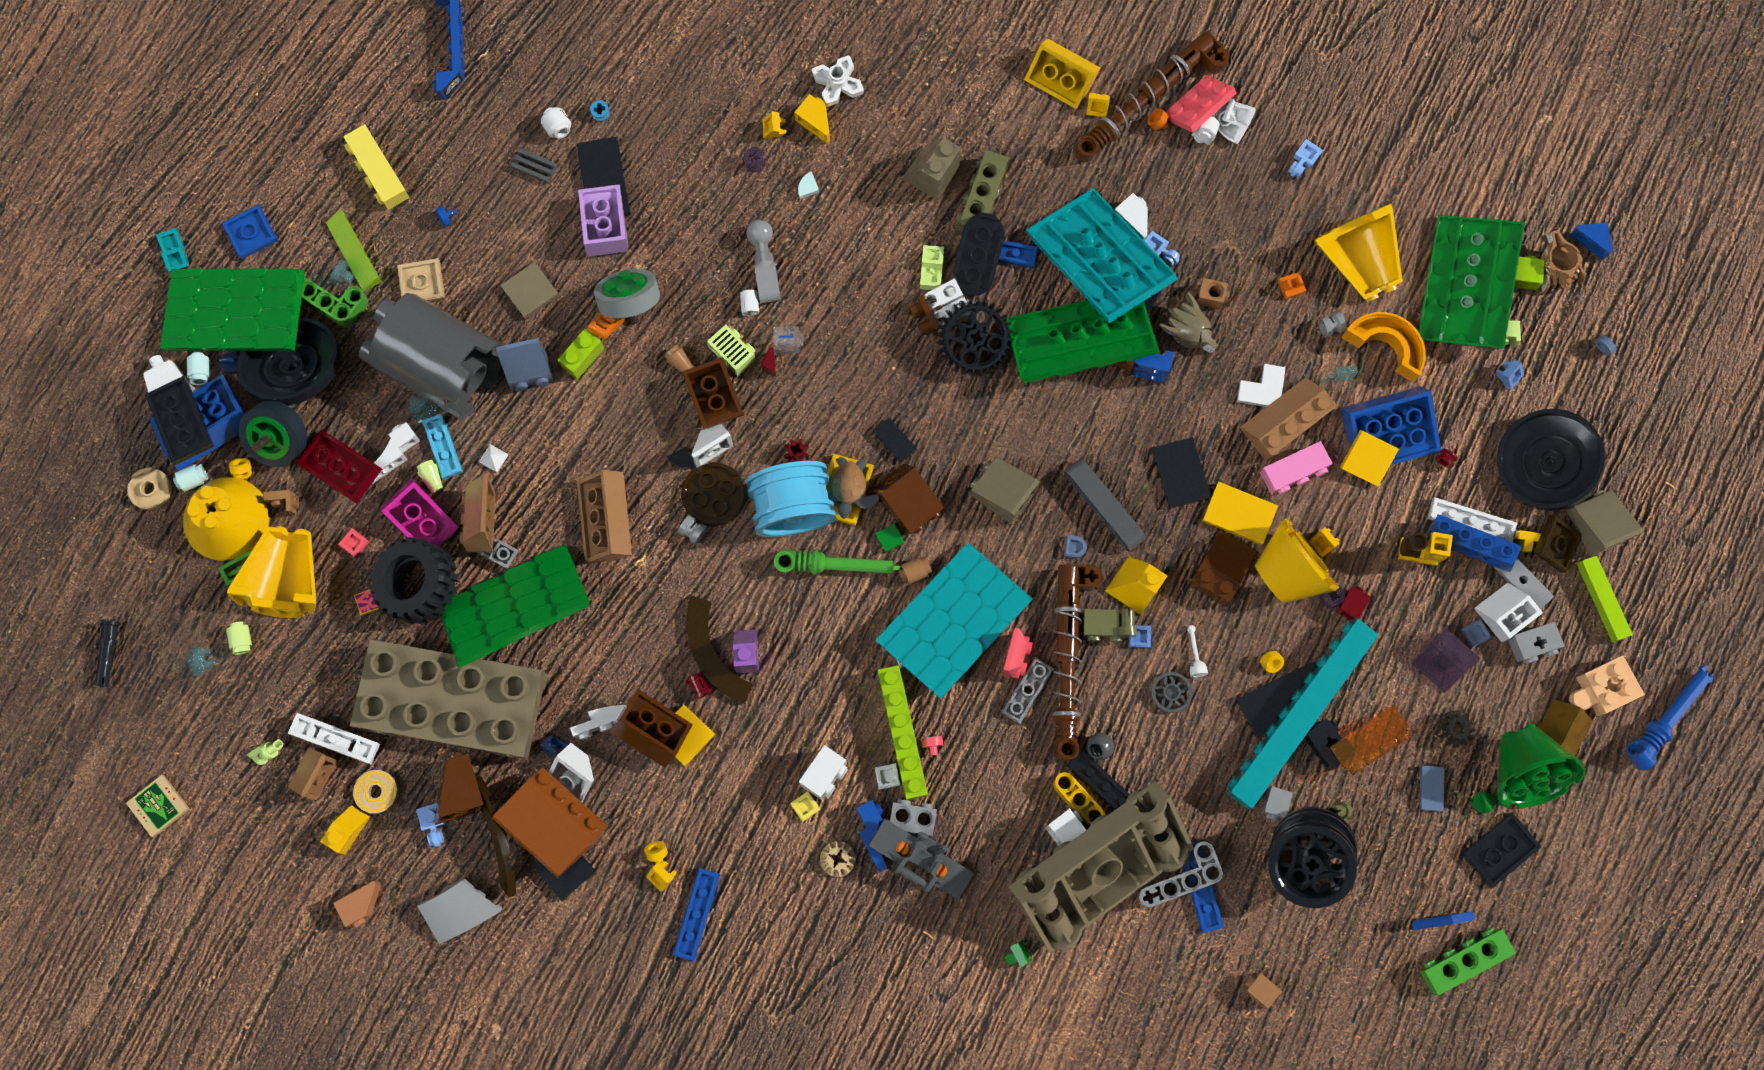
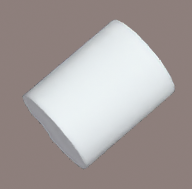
(749, 302)

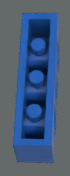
(1478, 543)

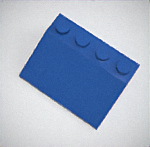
(220, 413)
(1399, 419)

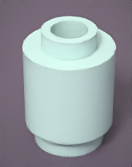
(198, 368)
(190, 477)

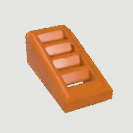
(609, 324)

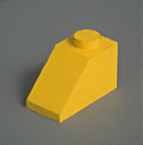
(813, 117)
(345, 830)

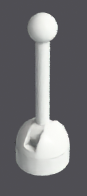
(1197, 668)

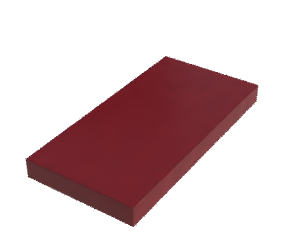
(339, 466)

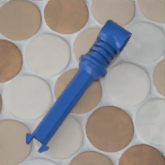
(1643, 751)

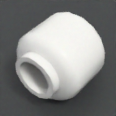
(556, 122)

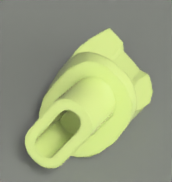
(265, 752)

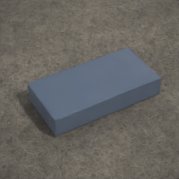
(1431, 788)

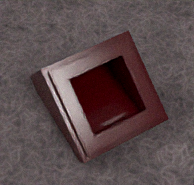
(768, 362)

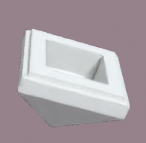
(493, 458)

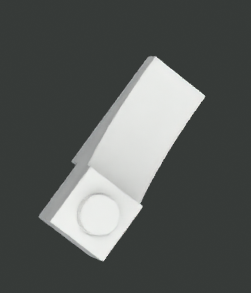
(401, 440)

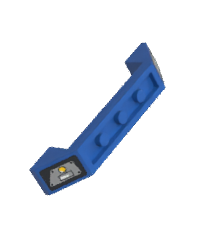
(448, 81)

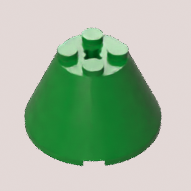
(1534, 768)

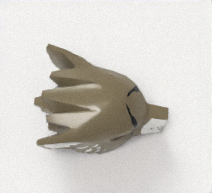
(1190, 326)

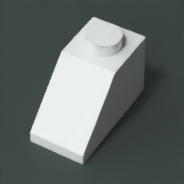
(1135, 214)

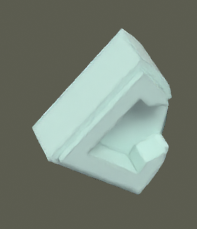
(807, 186)

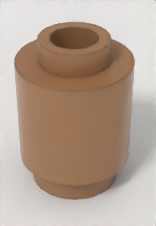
(914, 570)

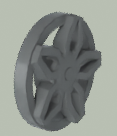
(1171, 692)

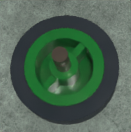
(272, 433)

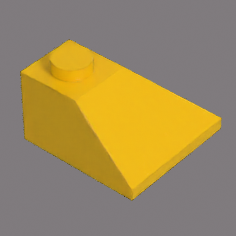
(1136, 584)

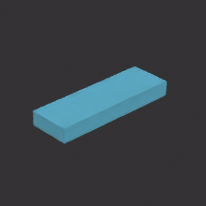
(442, 446)

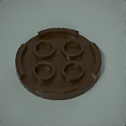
(713, 494)

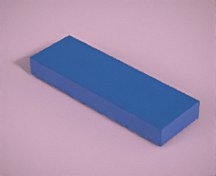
(1018, 254)

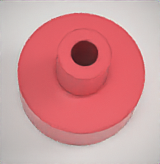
(931, 744)

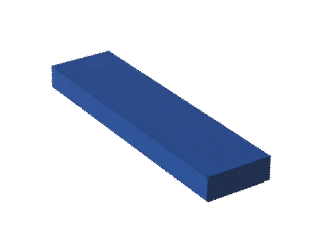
(1204, 898)
(696, 914)

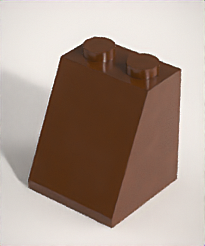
(908, 498)
(457, 790)

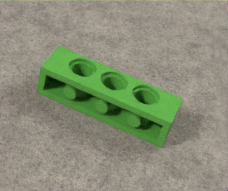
(1499, 948)

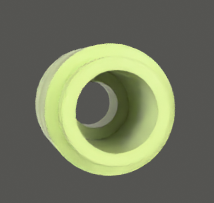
(239, 638)

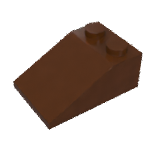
(712, 393)
(1223, 569)

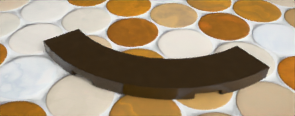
(704, 655)
(499, 839)

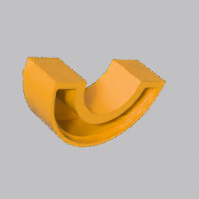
(1397, 333)

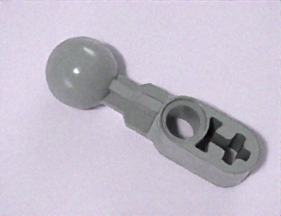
(760, 234)

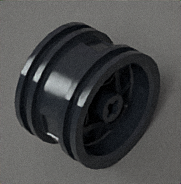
(1323, 880)

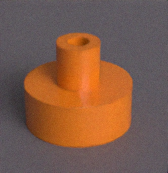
(1158, 119)

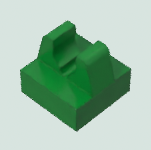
(1020, 954)

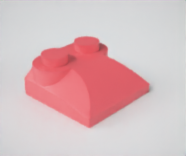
(1014, 662)

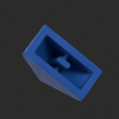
(1594, 238)

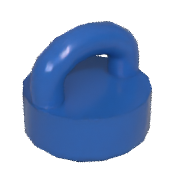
(444, 216)

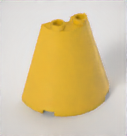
(1365, 252)
(278, 575)

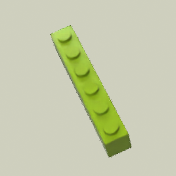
(902, 733)

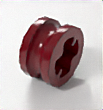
(1446, 458)

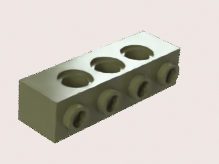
(989, 163)

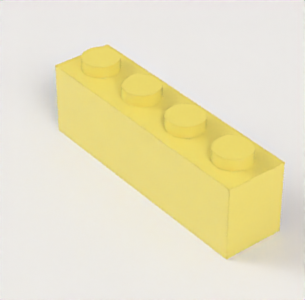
(375, 165)

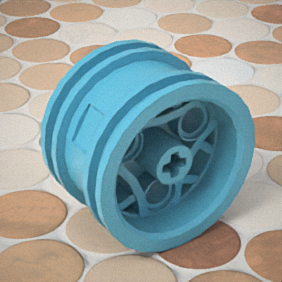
(791, 498)

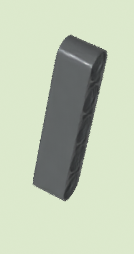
(1104, 505)

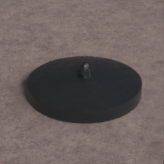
(292, 375)
(1551, 459)

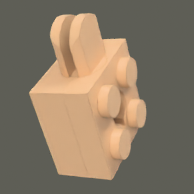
(1606, 687)

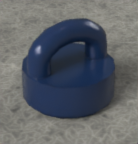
(229, 362)

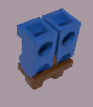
(1152, 367)

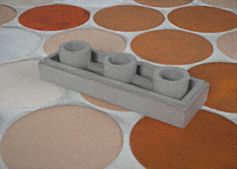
(1531, 585)
(1020, 701)

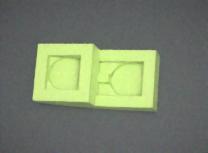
(931, 267)

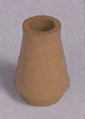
(678, 359)

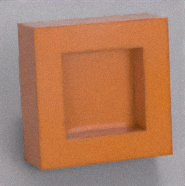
(1292, 285)

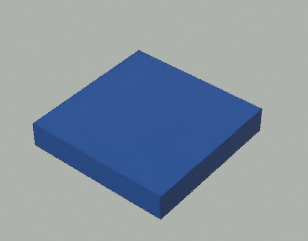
(250, 232)

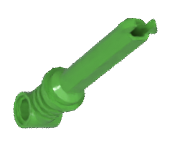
(817, 562)

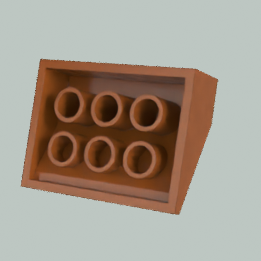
(550, 822)

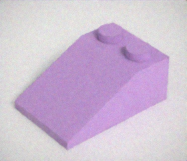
(603, 220)

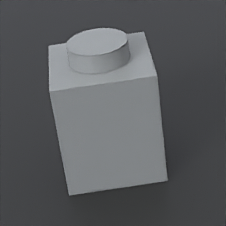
(1276, 803)

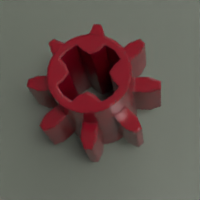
(793, 447)

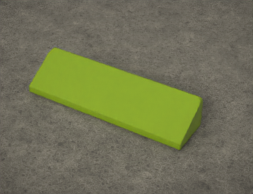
(353, 251)
(1604, 599)

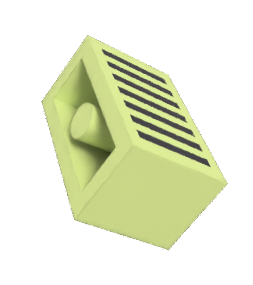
(735, 353)

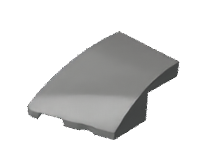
(456, 910)

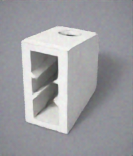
(162, 373)

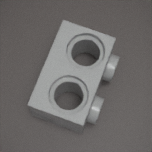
(912, 825)

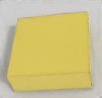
(805, 806)

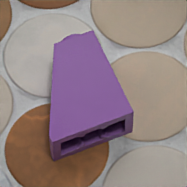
(746, 651)

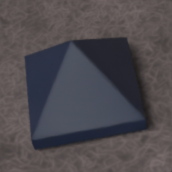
(552, 746)

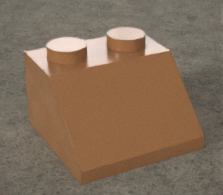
(312, 773)

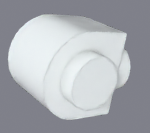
(1207, 131)

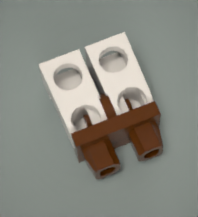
(935, 304)

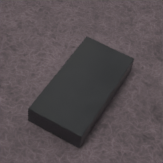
(895, 440)

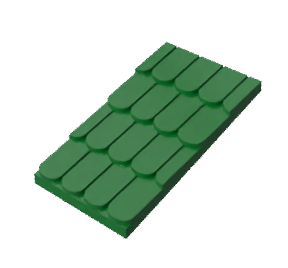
(1471, 281)
(232, 309)
(1077, 339)
(513, 605)

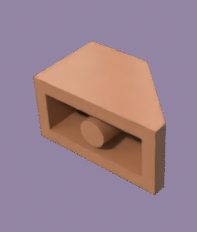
(358, 905)

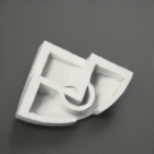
(1234, 120)

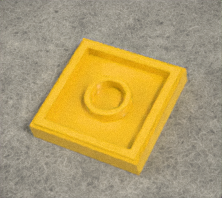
(1369, 458)
(696, 738)

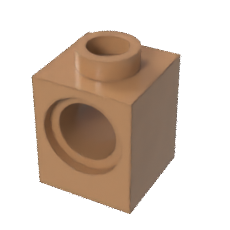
(1206, 299)
(1261, 990)

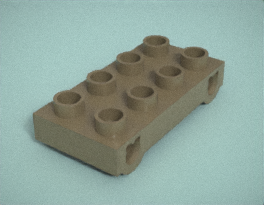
(431, 700)
(1102, 867)

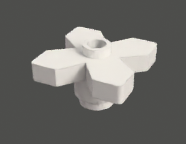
(837, 81)

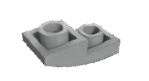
(502, 553)

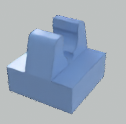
(1512, 373)

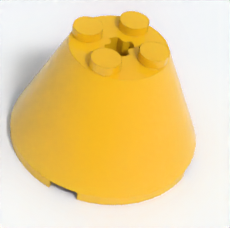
(225, 518)

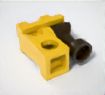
(1427, 552)

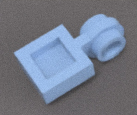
(1306, 155)
(1159, 246)
(426, 820)

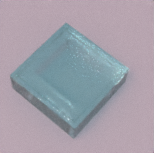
(1344, 373)

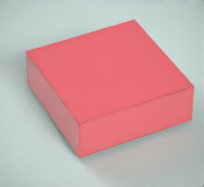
(353, 543)

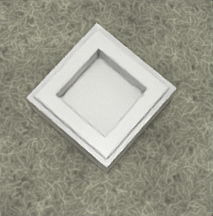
(887, 776)

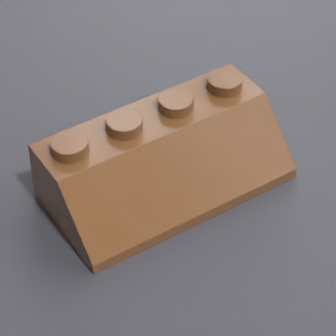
(1288, 417)
(604, 517)

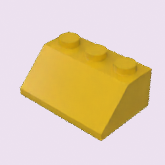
(1062, 73)

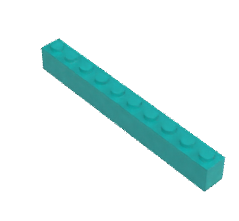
(1301, 714)

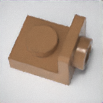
(283, 497)

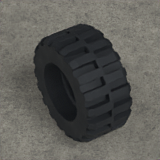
(392, 569)

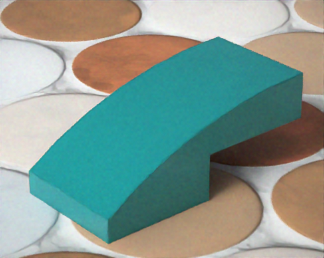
(173, 249)

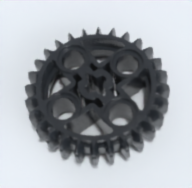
(980, 330)

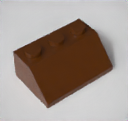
(651, 728)

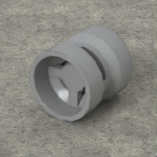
(1332, 324)
(692, 529)

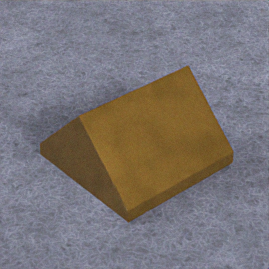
(1566, 725)

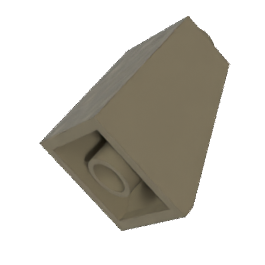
(934, 167)
(1004, 489)
(1603, 522)

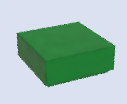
(889, 538)

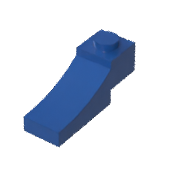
(871, 817)

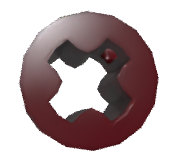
(698, 685)

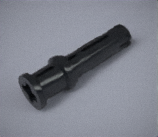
(107, 642)

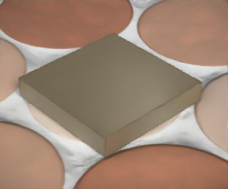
(529, 290)

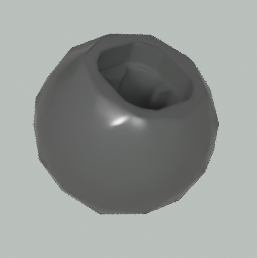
(1100, 746)

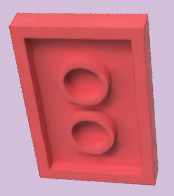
(1200, 103)

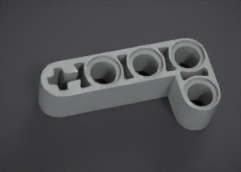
(1179, 880)

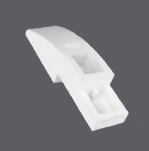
(601, 719)

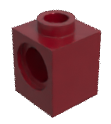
(1354, 603)

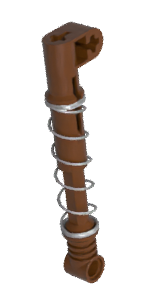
(1153, 89)
(1067, 651)

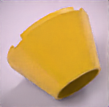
(1293, 566)

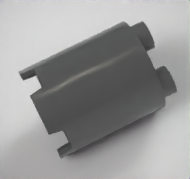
(431, 353)

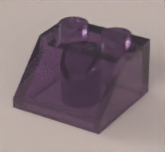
(1444, 659)

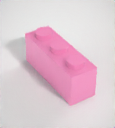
(1296, 469)

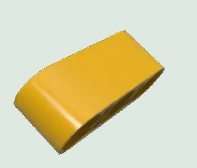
(1075, 788)

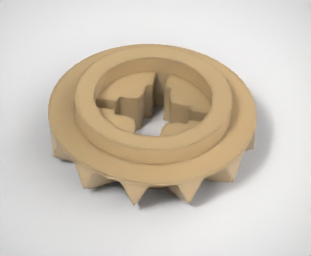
(833, 849)

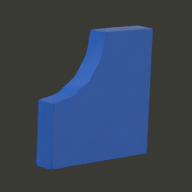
(1443, 920)

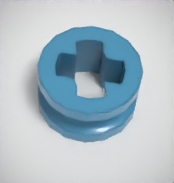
(594, 108)

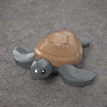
(849, 486)

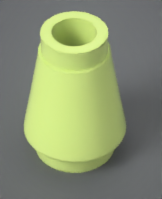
(430, 475)

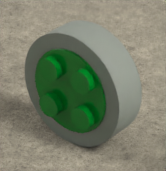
(627, 294)

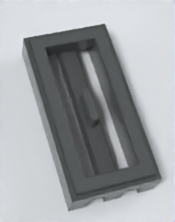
(523, 153)

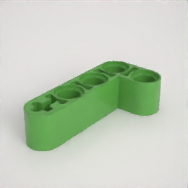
(337, 305)

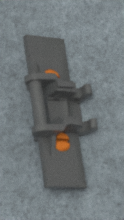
(924, 852)

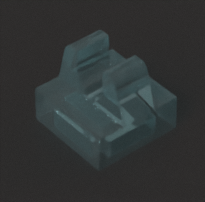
(341, 273)
(420, 408)
(197, 661)

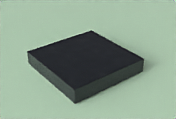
(569, 880)

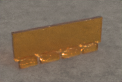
(1371, 740)

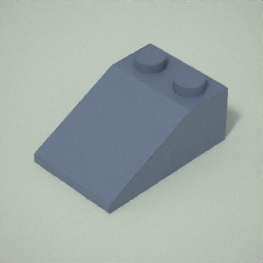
(525, 364)

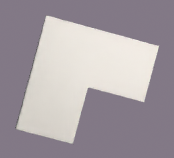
(1265, 392)

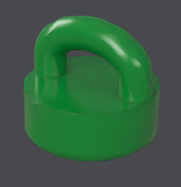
(1483, 802)

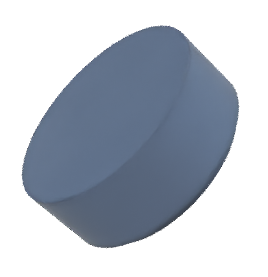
(1605, 345)

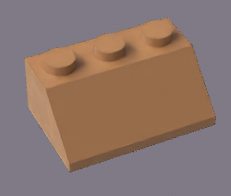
(478, 515)

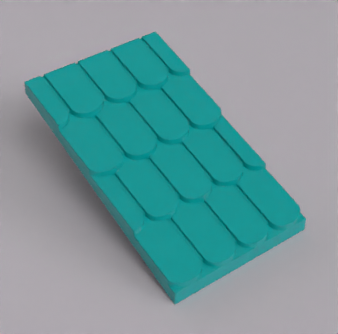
(1101, 255)
(954, 620)

